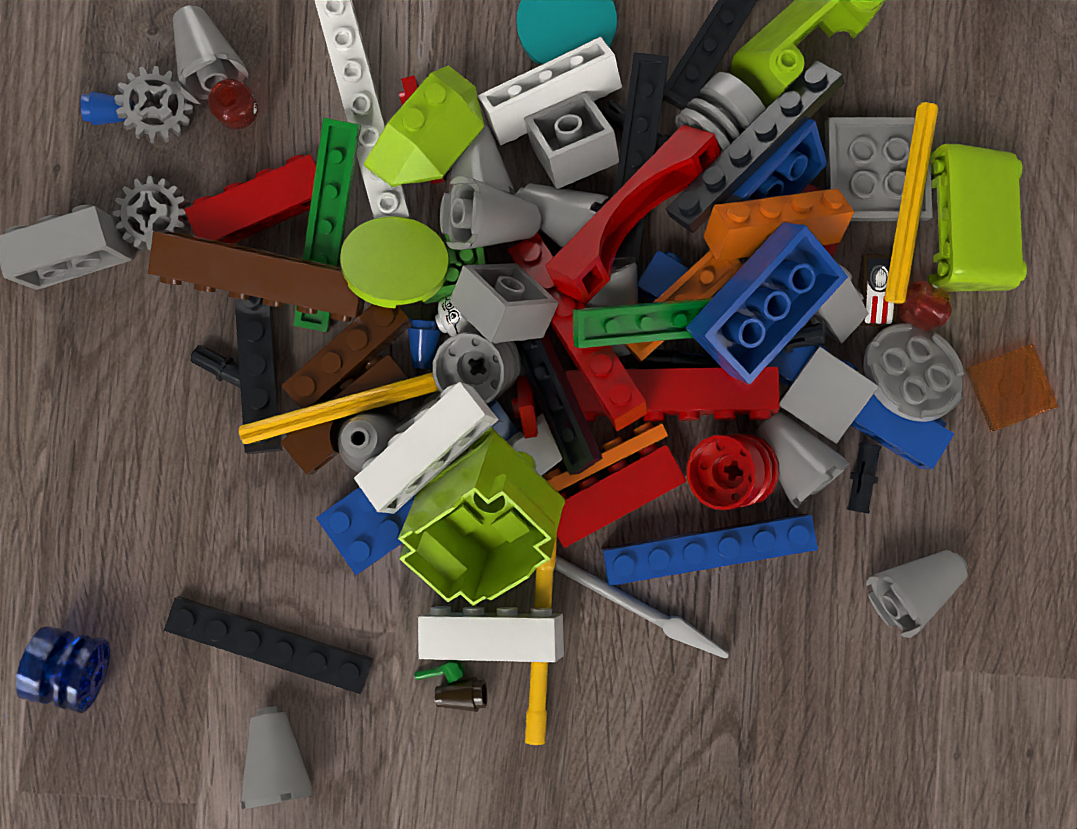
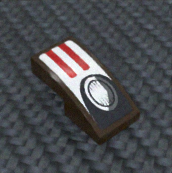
(873, 282)

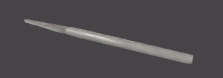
(673, 626)

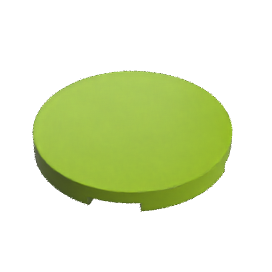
(394, 261)

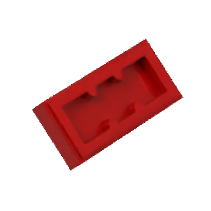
(525, 407)

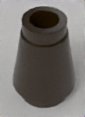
(462, 695)

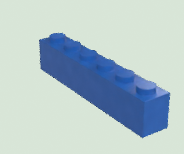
(709, 549)

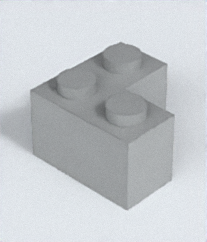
(841, 311)

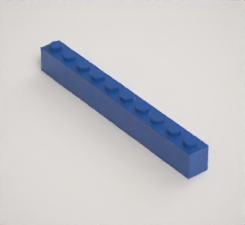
(912, 440)

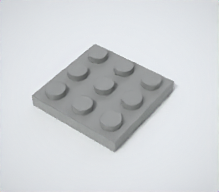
(870, 164)

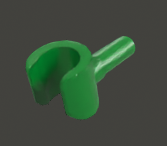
(451, 669)

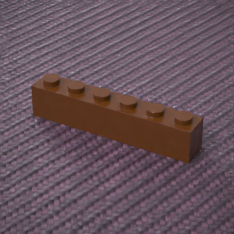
(252, 273)

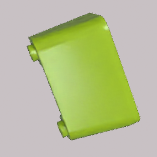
(771, 57)
(977, 219)

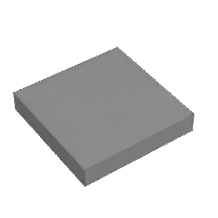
(827, 394)

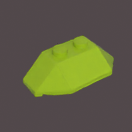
(428, 131)

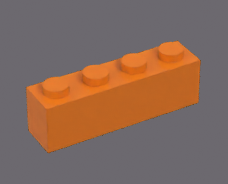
(743, 226)

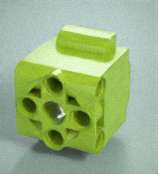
(482, 522)

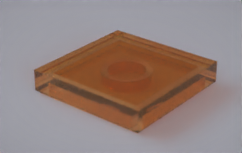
(1011, 387)

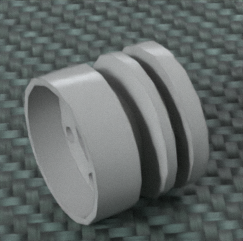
(723, 109)
(460, 361)

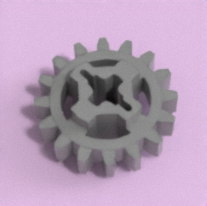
(143, 115)
(142, 203)

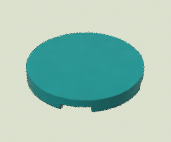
(559, 26)

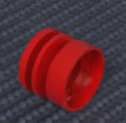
(715, 472)

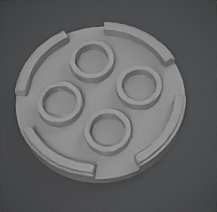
(914, 372)

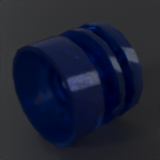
(63, 669)

